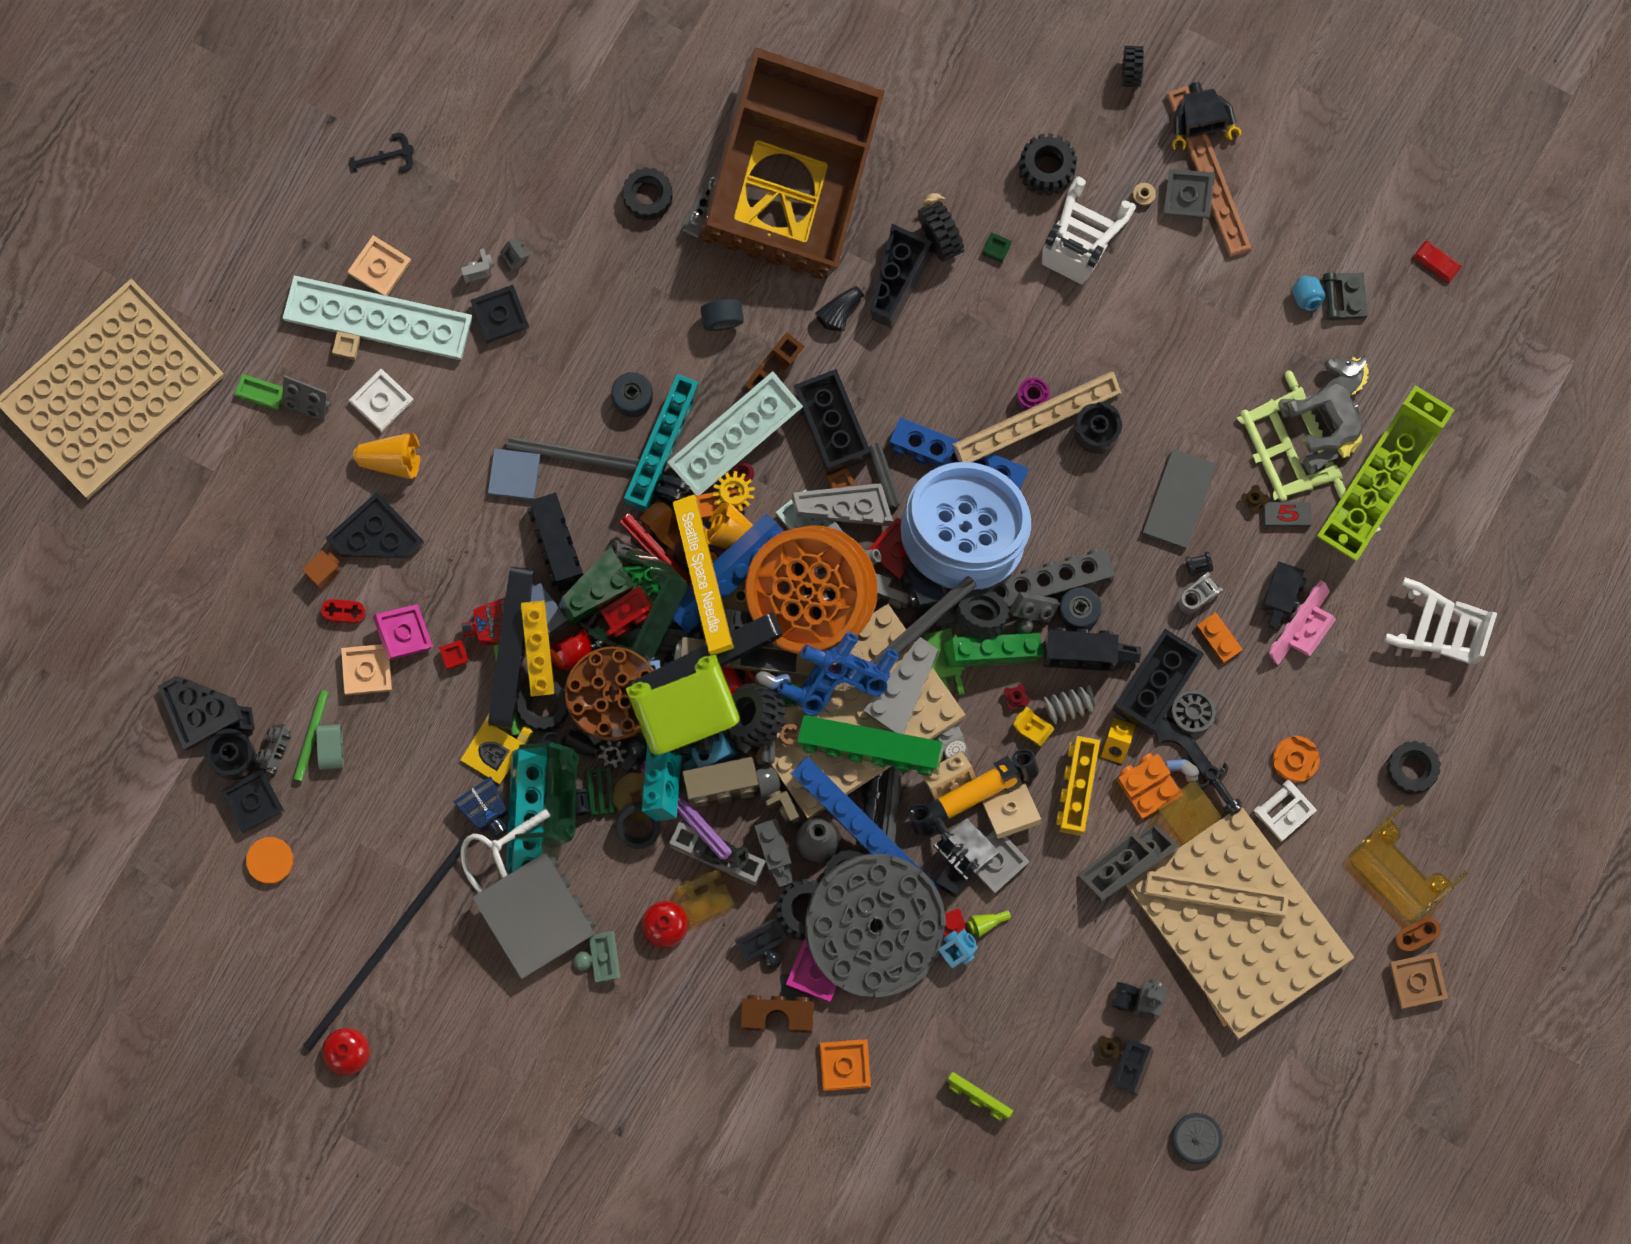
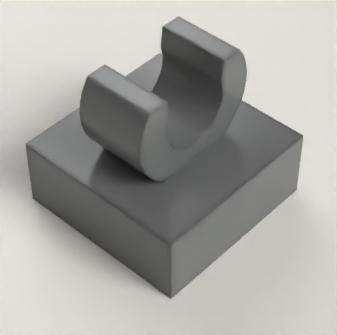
(514, 253)

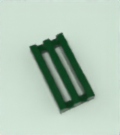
(598, 770)

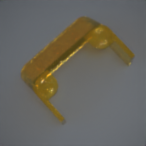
(1395, 876)

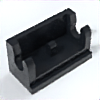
(1133, 1067)

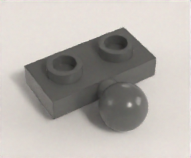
(1032, 607)

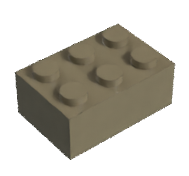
(721, 782)

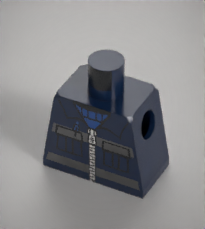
(483, 807)

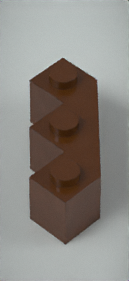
(663, 526)

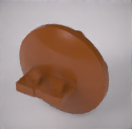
(598, 692)

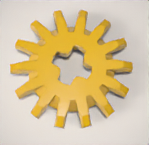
(731, 482)

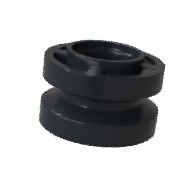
(671, 489)

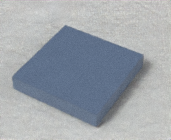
(514, 474)

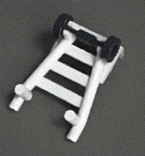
(1068, 262)

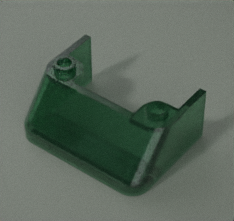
(649, 638)
(560, 794)

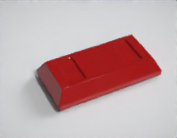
(1437, 261)

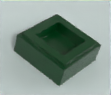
(996, 247)

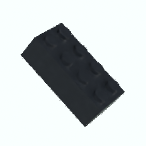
(832, 422)
(1158, 681)

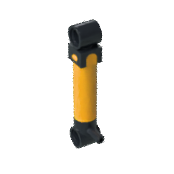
(1005, 775)

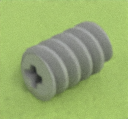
(1070, 704)

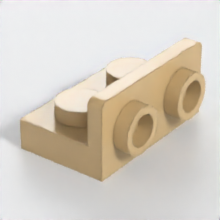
(951, 775)

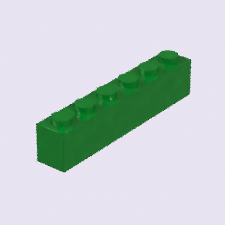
(870, 745)

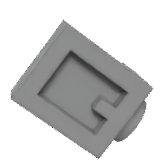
(475, 271)

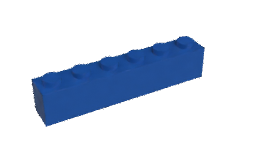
(729, 568)

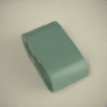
(330, 746)

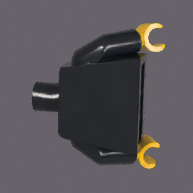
(1203, 114)

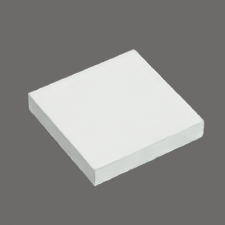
(381, 400)

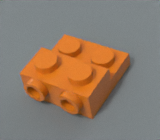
(1147, 784)

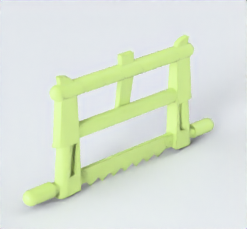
(1329, 474)

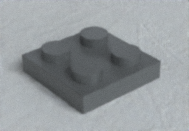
(1189, 193)

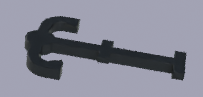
(407, 150)

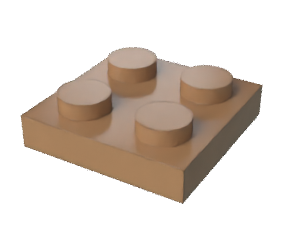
(1418, 980)

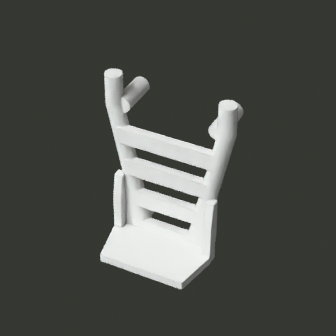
(1468, 614)

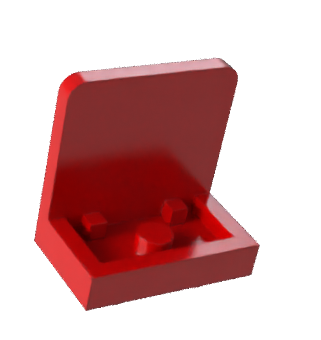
(626, 611)

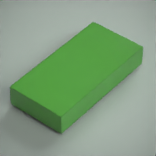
(259, 392)

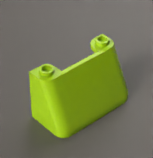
(684, 708)

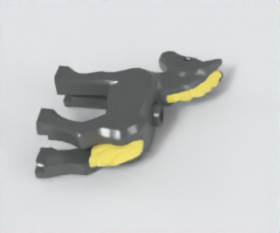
(1335, 409)

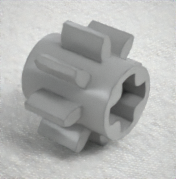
(615, 757)

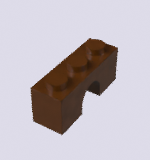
(777, 360)
(797, 1012)

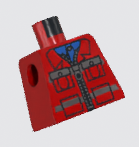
(487, 623)

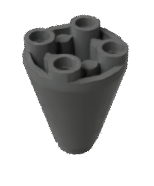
(817, 848)

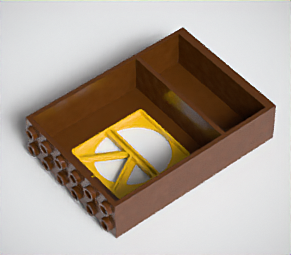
(800, 114)

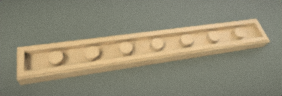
(1036, 418)

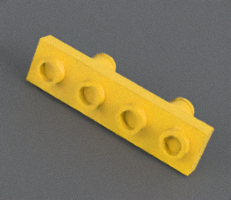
(537, 648)

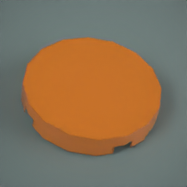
(1296, 759)
(269, 860)

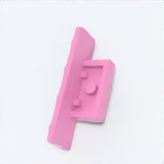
(1306, 627)

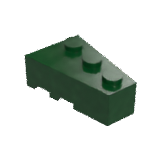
(597, 588)

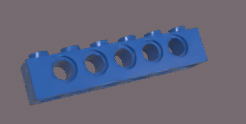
(908, 430)

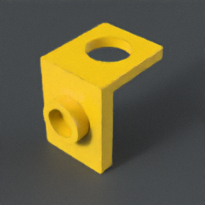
(1119, 736)

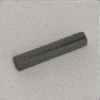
(884, 475)

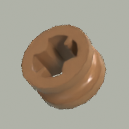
(791, 728)

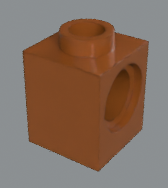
(322, 569)

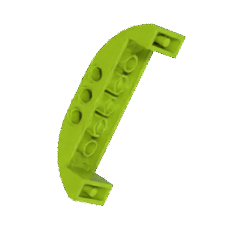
(1385, 473)

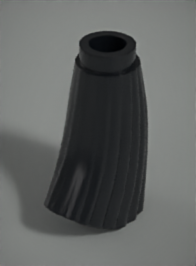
(836, 312)

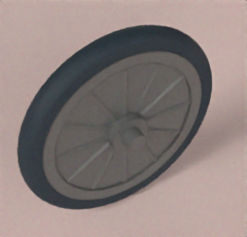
(1197, 1138)

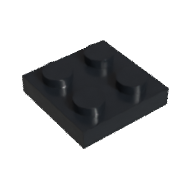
(499, 313)
(252, 801)

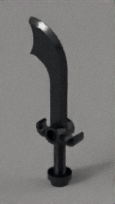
(1171, 732)

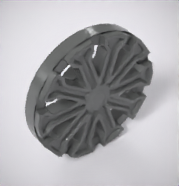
(1193, 711)

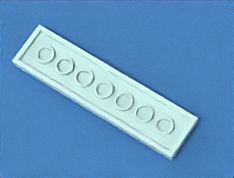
(377, 317)

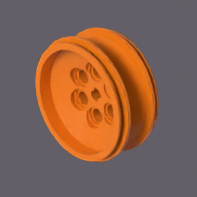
(848, 574)

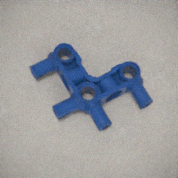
(848, 670)

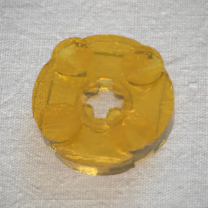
(621, 795)

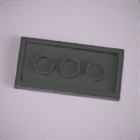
(1179, 499)

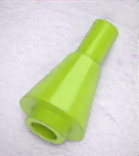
(981, 924)

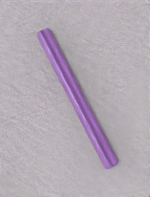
(700, 825)

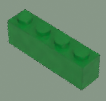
(994, 651)

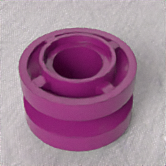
(1036, 385)

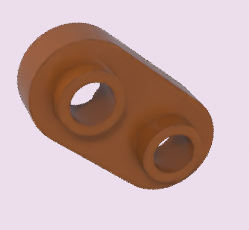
(1417, 935)

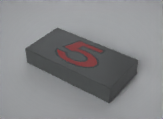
(1287, 514)

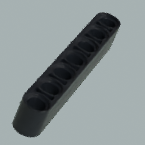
(744, 641)
(510, 649)

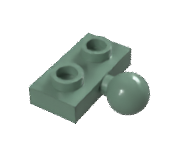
(602, 956)

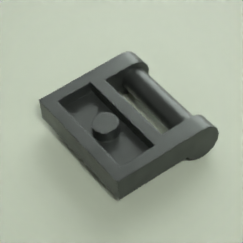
(1352, 295)

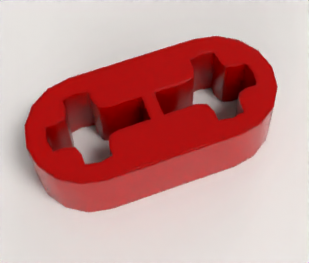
(343, 617)

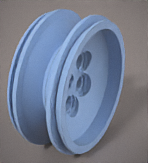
(986, 499)

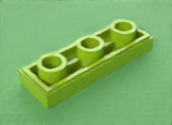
(979, 1097)

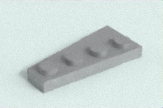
(847, 504)
(904, 688)

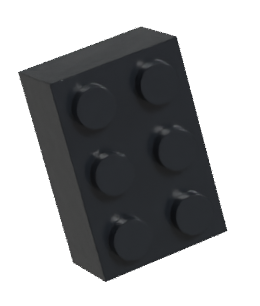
(1081, 649)

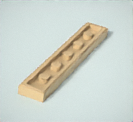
(1216, 894)

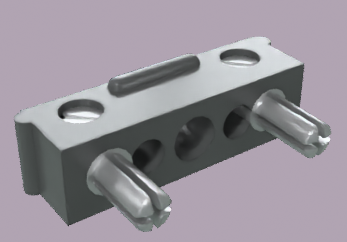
(693, 221)

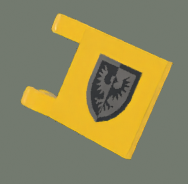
(492, 750)

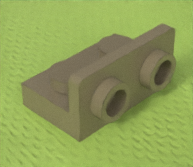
(785, 805)

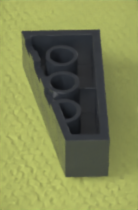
(899, 273)

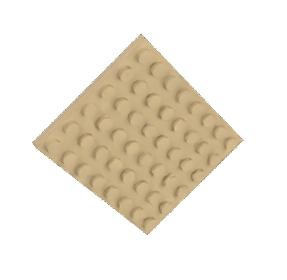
(109, 388)
(932, 715)
(1238, 958)

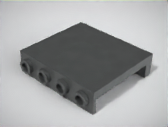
(534, 914)

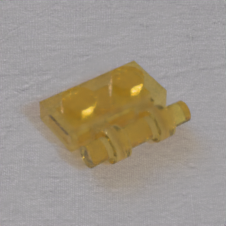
(708, 903)

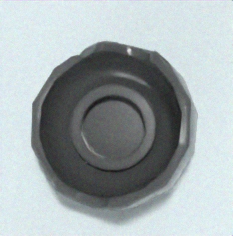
(767, 780)

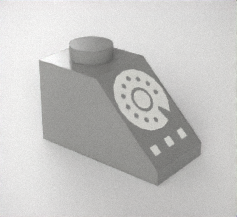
(953, 742)

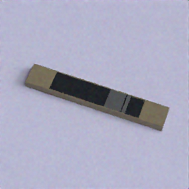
(764, 659)

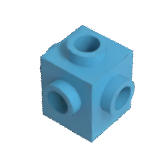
(958, 948)

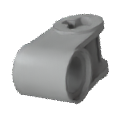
(1202, 591)

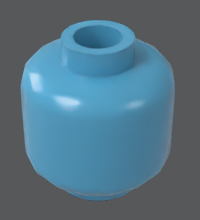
(1308, 293)

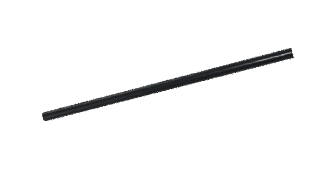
(384, 946)

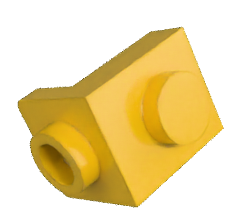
(1032, 727)

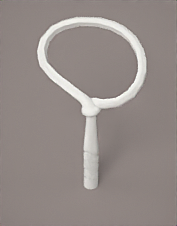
(496, 845)

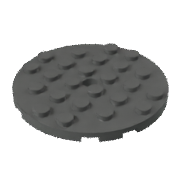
(841, 919)

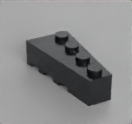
(556, 541)

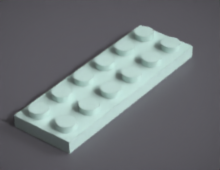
(735, 433)

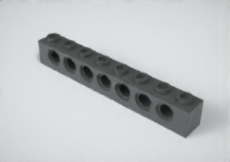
(1097, 559)

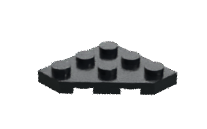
(375, 532)
(197, 710)

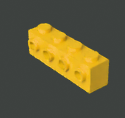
(1079, 785)

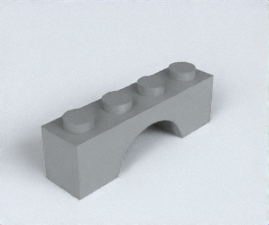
(691, 844)

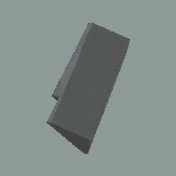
(1127, 861)

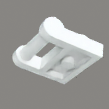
(1290, 816)

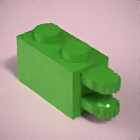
(938, 639)

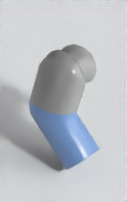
(769, 681)
(1185, 767)

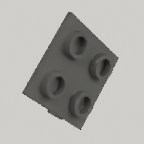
(304, 398)
(274, 737)

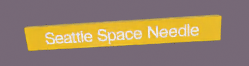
(703, 575)

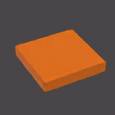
(845, 1065)

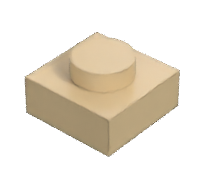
(346, 345)

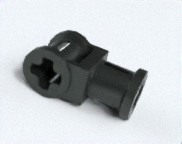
(711, 857)

